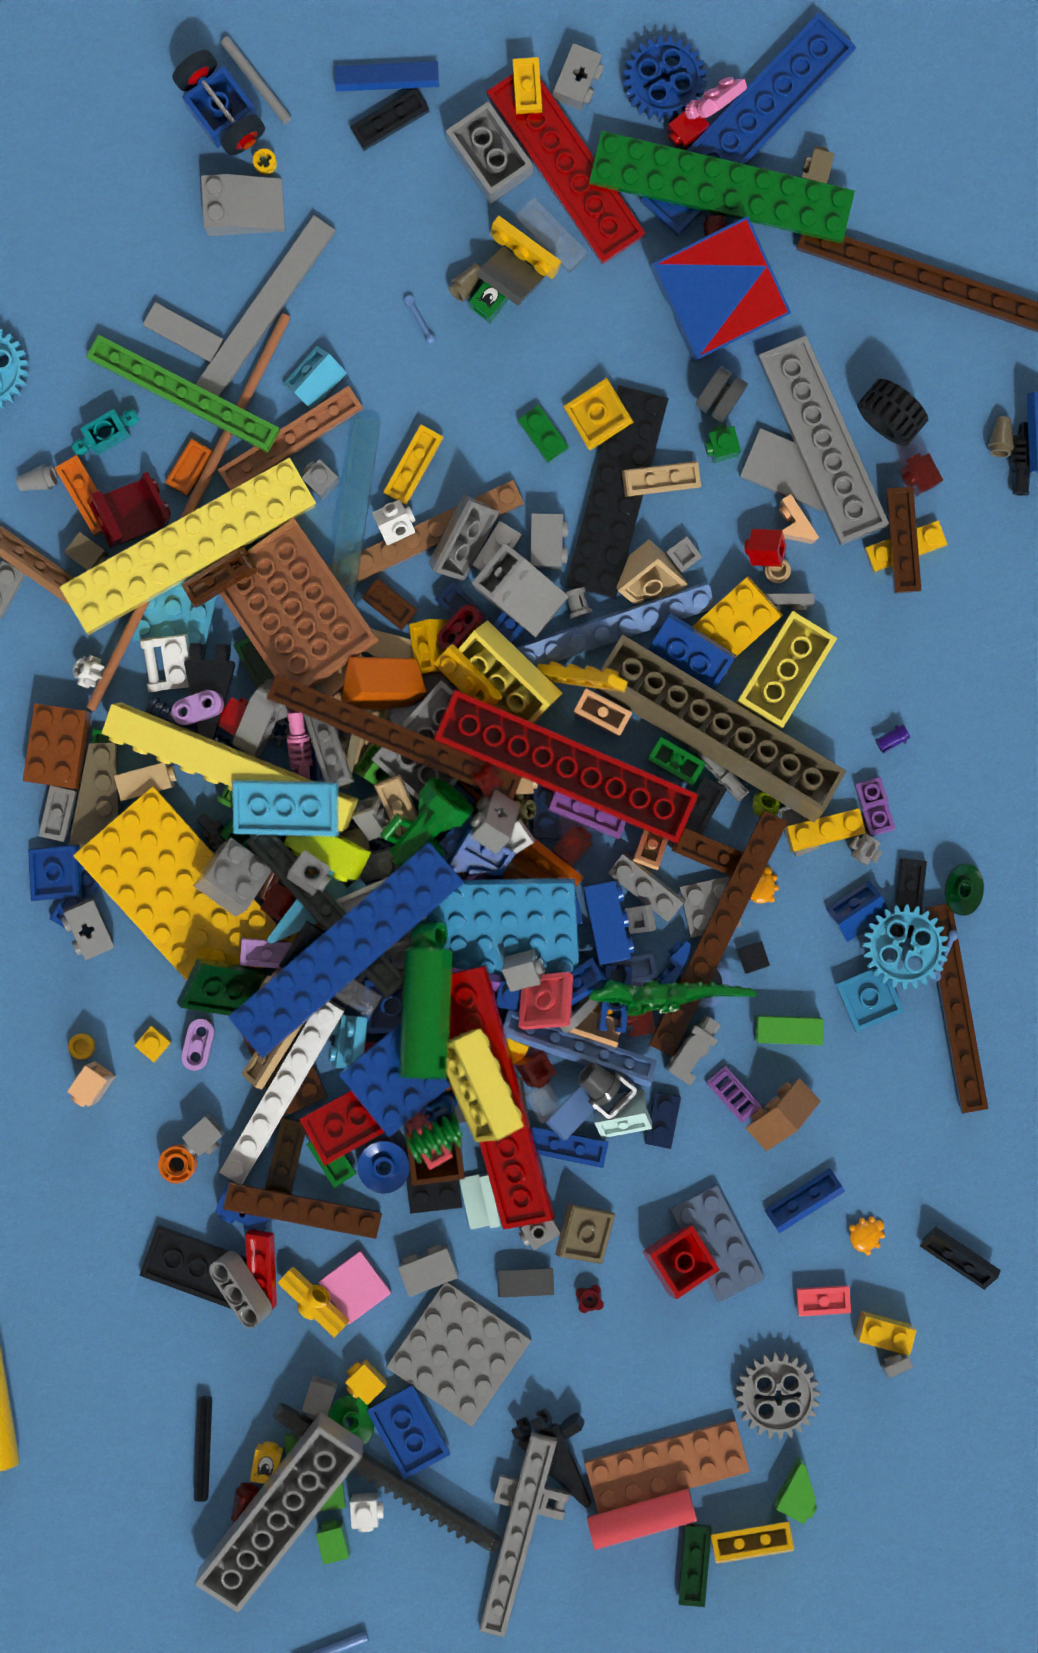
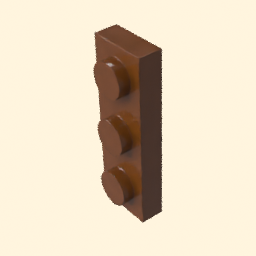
(707, 851)

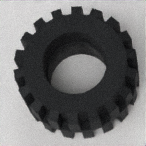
(892, 412)

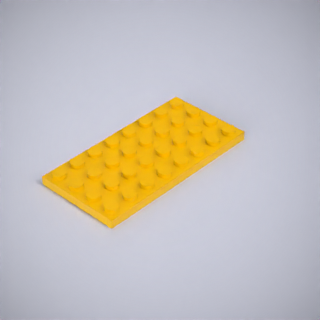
(150, 870)

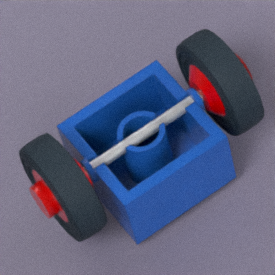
(218, 103)

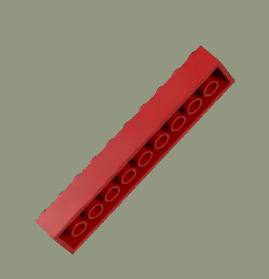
(565, 766)

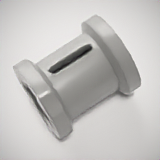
(578, 603)

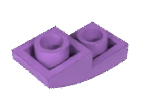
(874, 807)

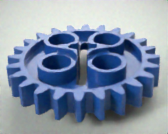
(654, 58)

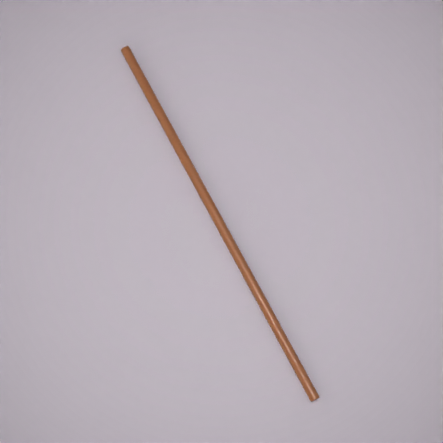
(191, 506)

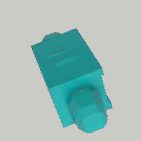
(82, 446)

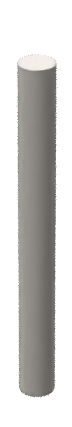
(256, 80)

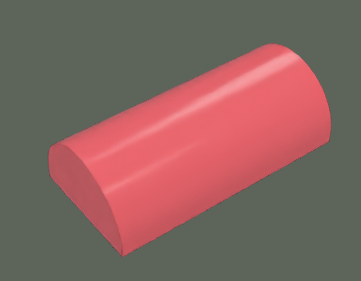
(641, 1519)

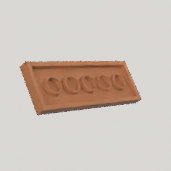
(667, 1466)

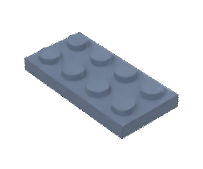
(723, 1239)

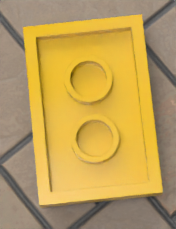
(739, 617)

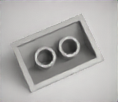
(463, 538)

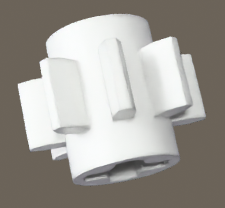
(88, 671)

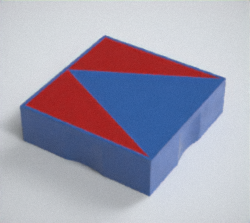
(720, 288)

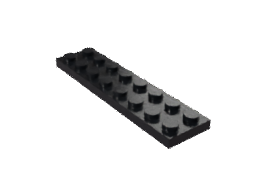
(609, 514)

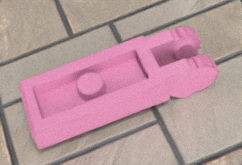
(715, 98)

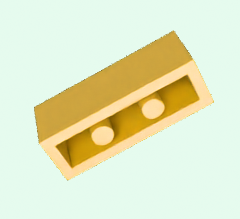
(752, 1542)

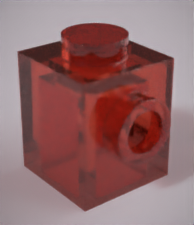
(921, 474)
(535, 1069)

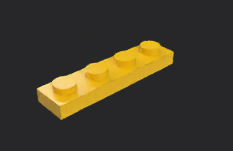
(585, 677)

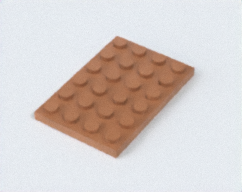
(297, 609)

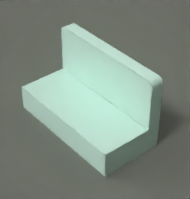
(629, 1120)
(480, 1201)

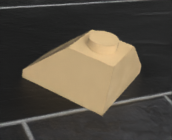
(649, 575)

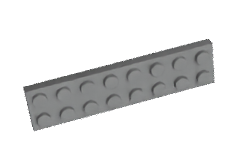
(823, 440)

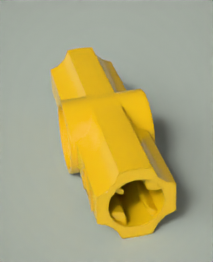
(313, 1302)

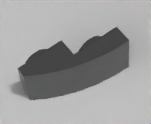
(525, 1282)

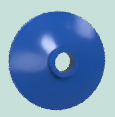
(380, 1180)

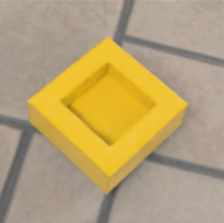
(152, 1043)

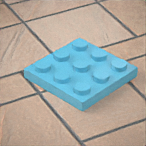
(175, 615)

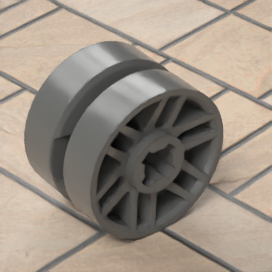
(721, 394)

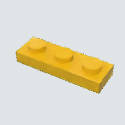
(525, 248)
(413, 465)
(929, 539)
(825, 830)

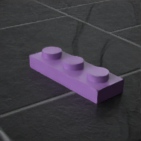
(586, 815)

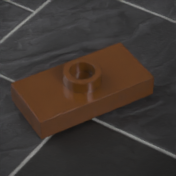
(389, 604)

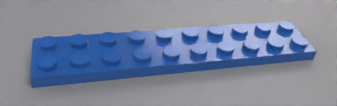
(765, 106)
(346, 950)

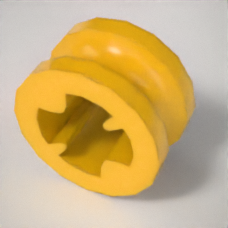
(256, 161)

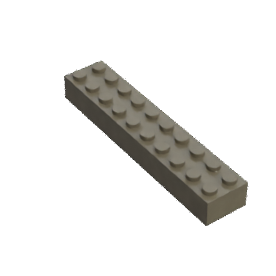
(722, 730)

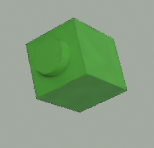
(333, 1541)

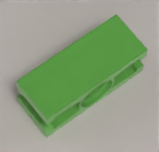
(789, 1030)

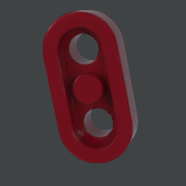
(459, 627)

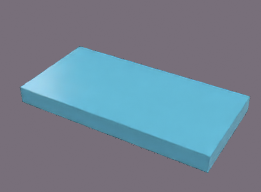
(285, 808)

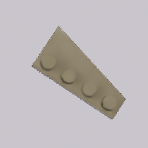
(98, 794)

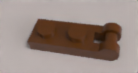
(219, 577)

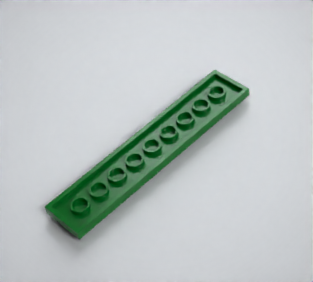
(721, 187)

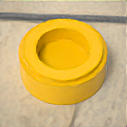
(81, 1046)

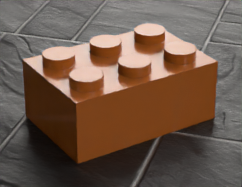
(57, 746)

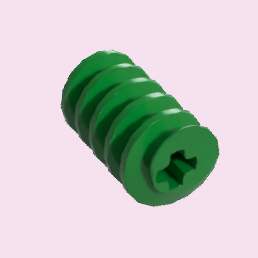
(435, 1138)

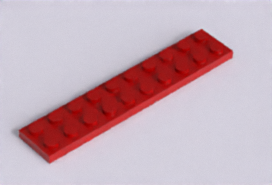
(512, 1160)

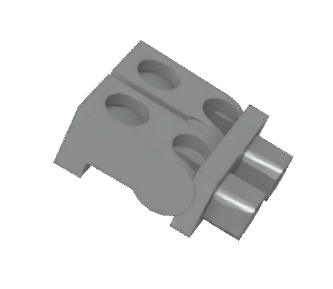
(693, 1048)

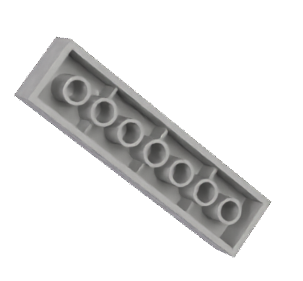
(279, 1512)

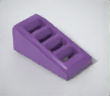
(748, 1111)

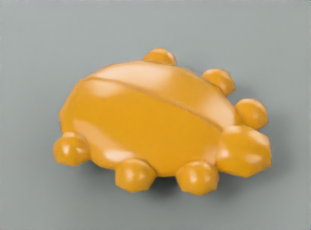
(765, 888)
(866, 1234)

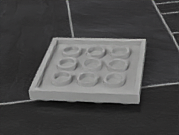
(458, 1353)

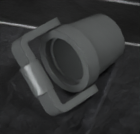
(602, 1088)

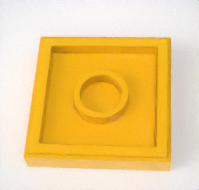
(598, 414)

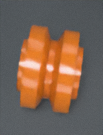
(171, 1174)

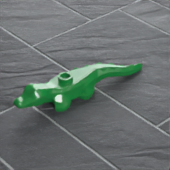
(663, 997)

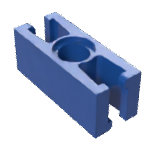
(621, 1008)

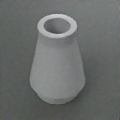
(40, 478)

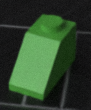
(796, 1494)

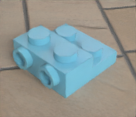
(348, 1040)

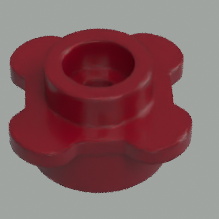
(585, 1305)

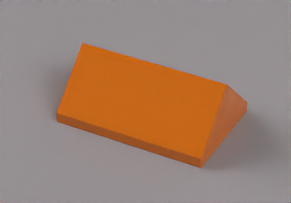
(382, 682)

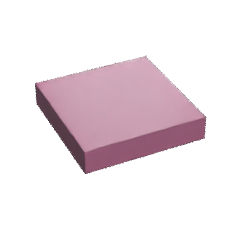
(355, 1286)

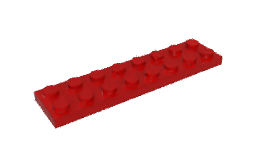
(567, 170)

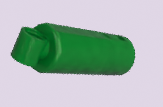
(426, 1004)

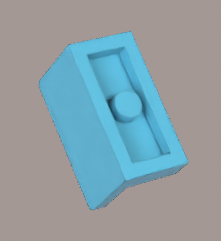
(315, 377)

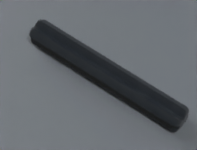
(202, 1451)

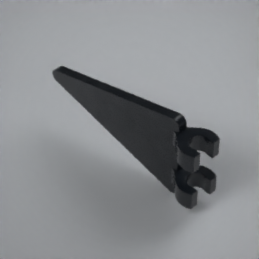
(209, 675)
(563, 1465)

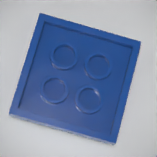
(380, 1089)

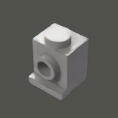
(371, 817)

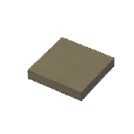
(585, 1233)

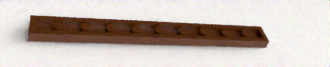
(925, 279)
(385, 733)
(721, 926)

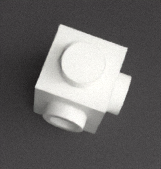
(394, 521)
(366, 1511)

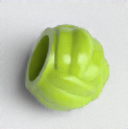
(762, 802)

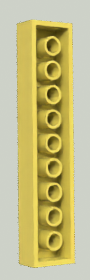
(188, 546)

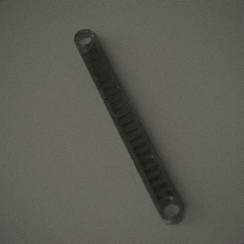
(406, 1489)

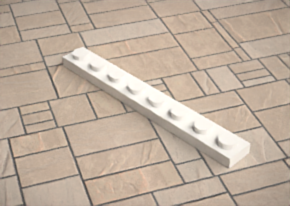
(281, 1092)

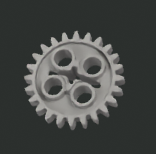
(777, 1419)

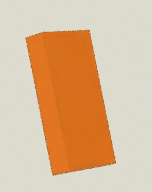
(189, 467)

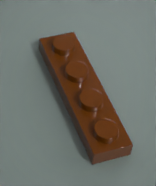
(903, 540)

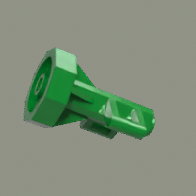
(439, 810)

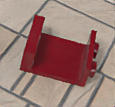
(130, 510)

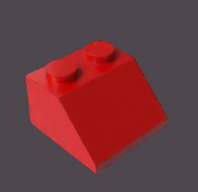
(680, 1261)

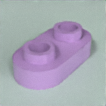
(196, 707)
(198, 1043)

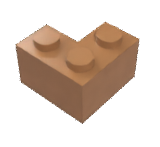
(782, 1114)

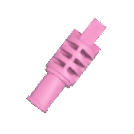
(299, 744)

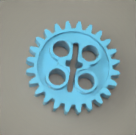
(12, 373)
(928, 955)

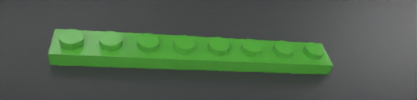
(183, 393)

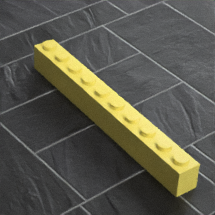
(200, 753)

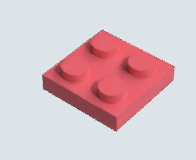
(547, 1003)

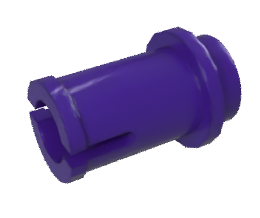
(893, 738)

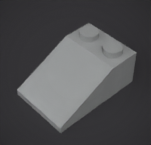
(242, 204)

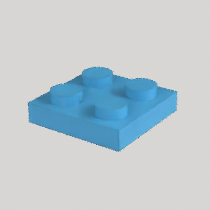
(868, 999)

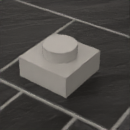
(684, 555)
(640, 919)

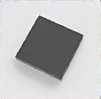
(510, 276)

